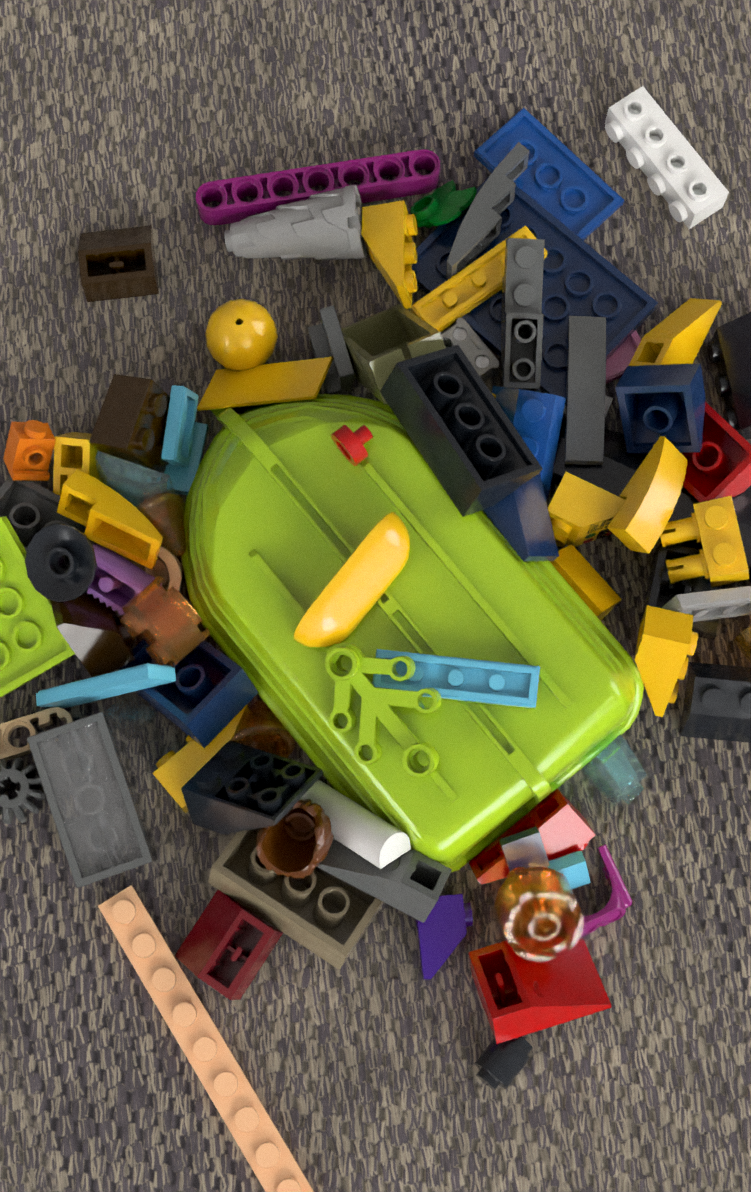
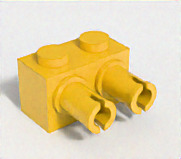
(723, 552)

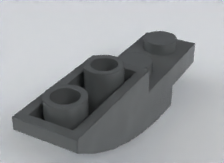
(522, 313)

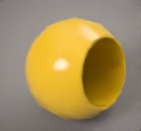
(245, 344)

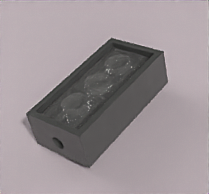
(91, 799)

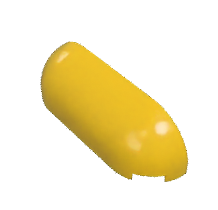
(356, 585)

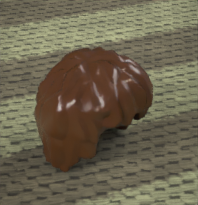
(296, 841)

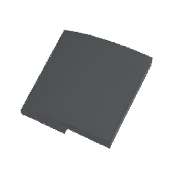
(329, 342)

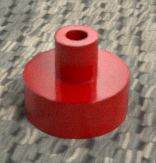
(352, 443)

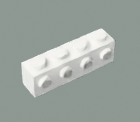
(665, 158)

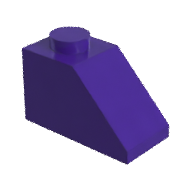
(442, 932)

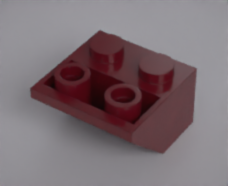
(228, 946)

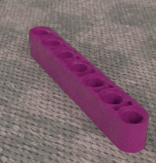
(330, 175)

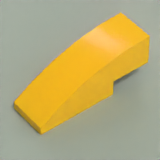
(650, 497)
(109, 519)

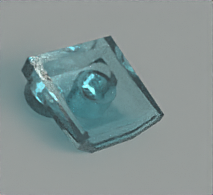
(131, 480)

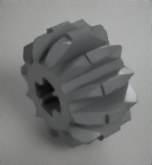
(22, 778)

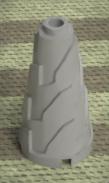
(317, 228)

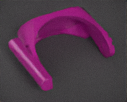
(619, 898)

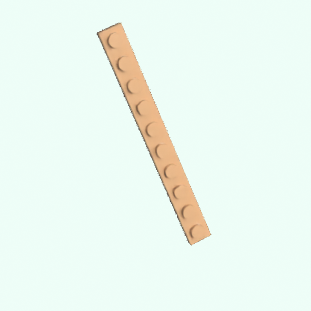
(203, 1044)

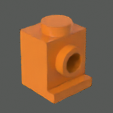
(29, 450)

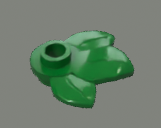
(442, 205)

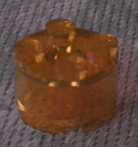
(164, 622)
(538, 913)

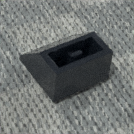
(662, 591)

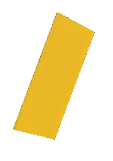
(266, 384)

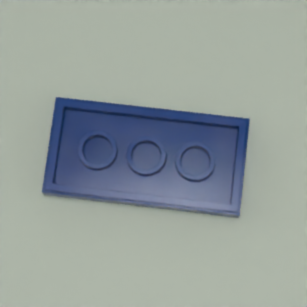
(553, 175)

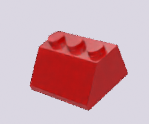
(722, 464)

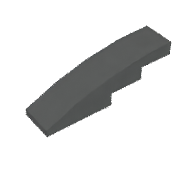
(483, 218)
(585, 390)

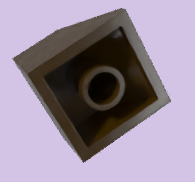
(94, 633)

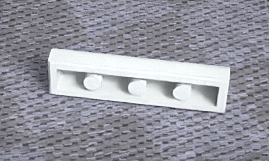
(358, 827)

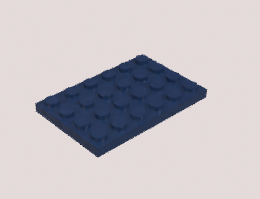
(574, 284)

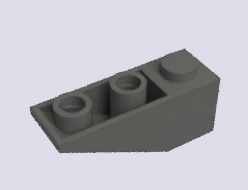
(407, 883)

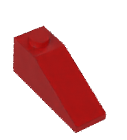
(560, 827)

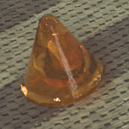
(167, 516)
(264, 732)

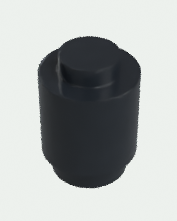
(502, 1062)

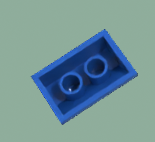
(537, 421)

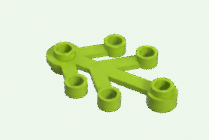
(377, 705)

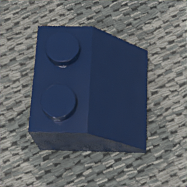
(662, 403)

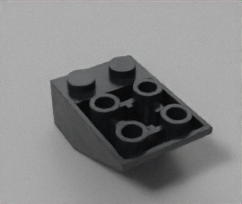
(246, 789)

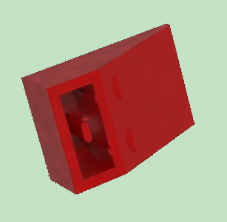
(535, 995)

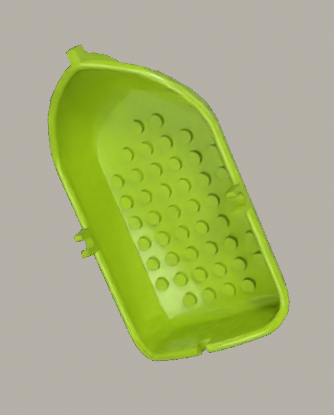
(275, 524)

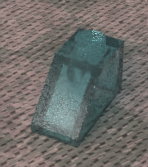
(616, 772)

